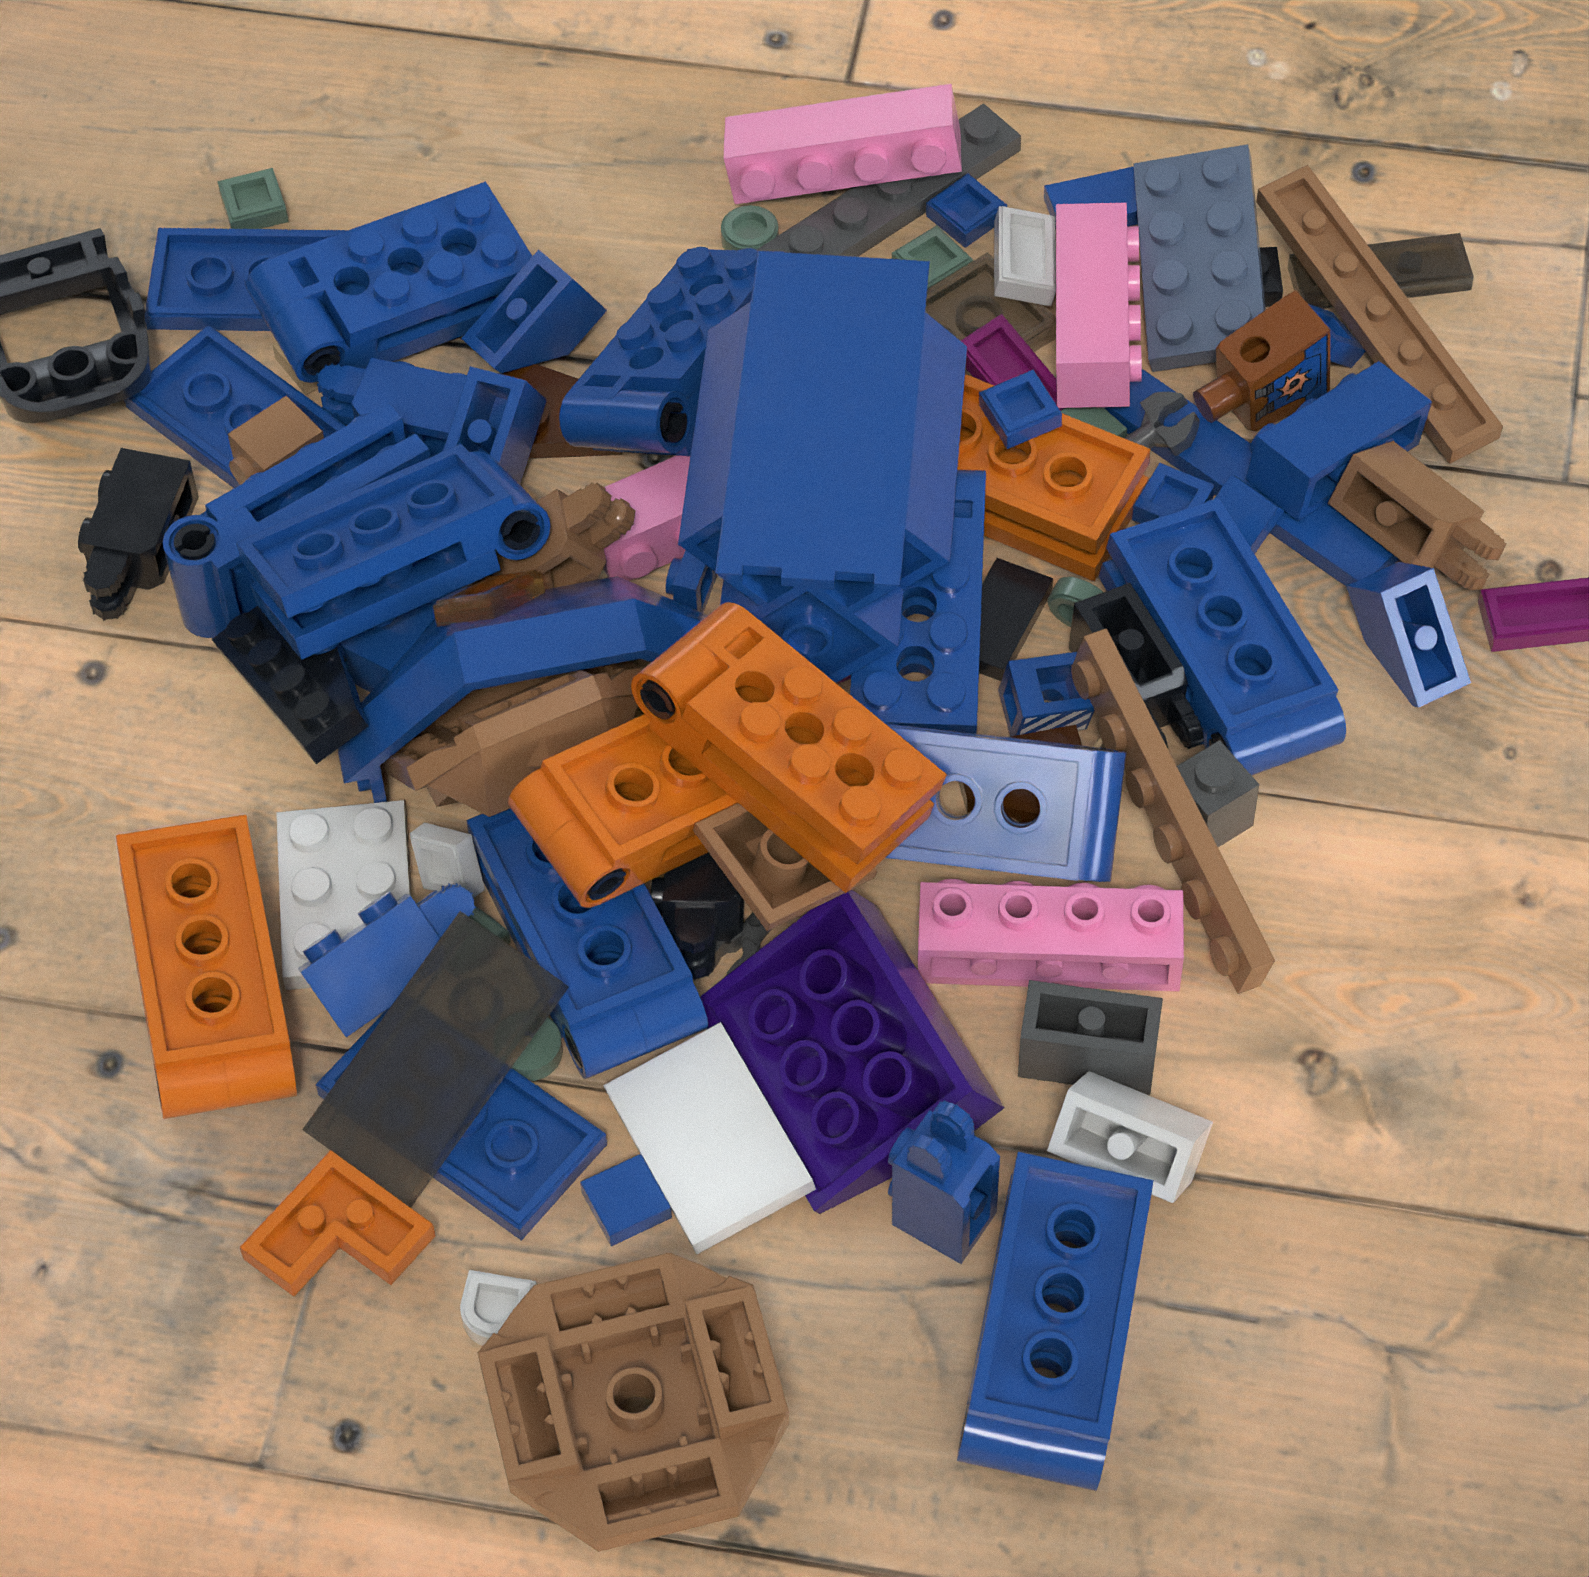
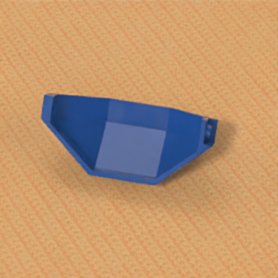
(544, 637)

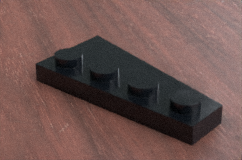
(307, 696)

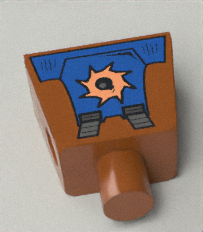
(1269, 366)

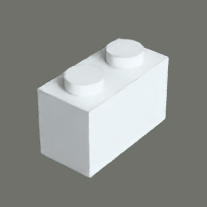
(1130, 1134)

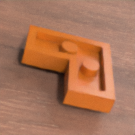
(333, 1211)

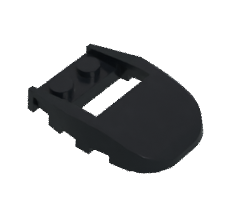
(74, 376)

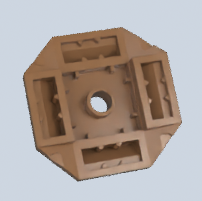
(506, 732)
(623, 1333)

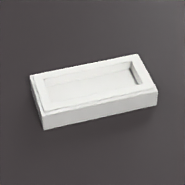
(1024, 256)

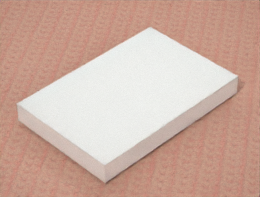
(709, 1138)

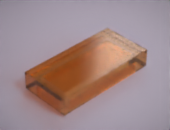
(489, 597)

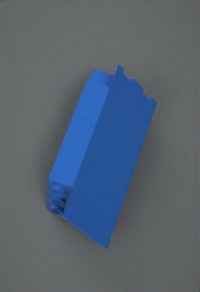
(827, 452)

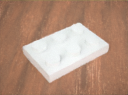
(332, 869)

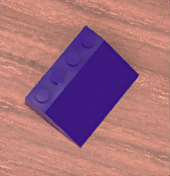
(845, 1044)

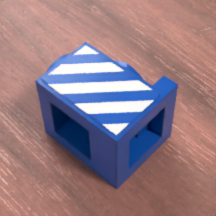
(1038, 679)

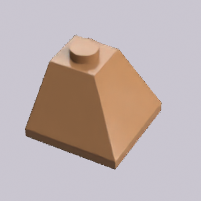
(764, 868)

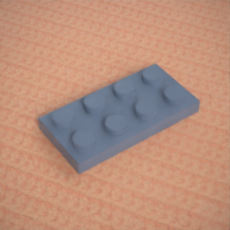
(1197, 253)

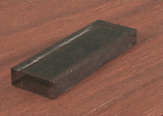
(1416, 265)

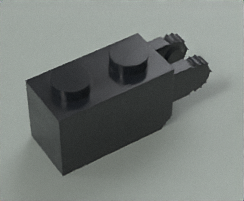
(128, 527)
(1146, 655)
(699, 910)

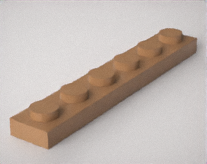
(1377, 310)
(1178, 825)

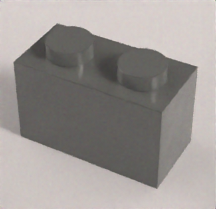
(1088, 1030)

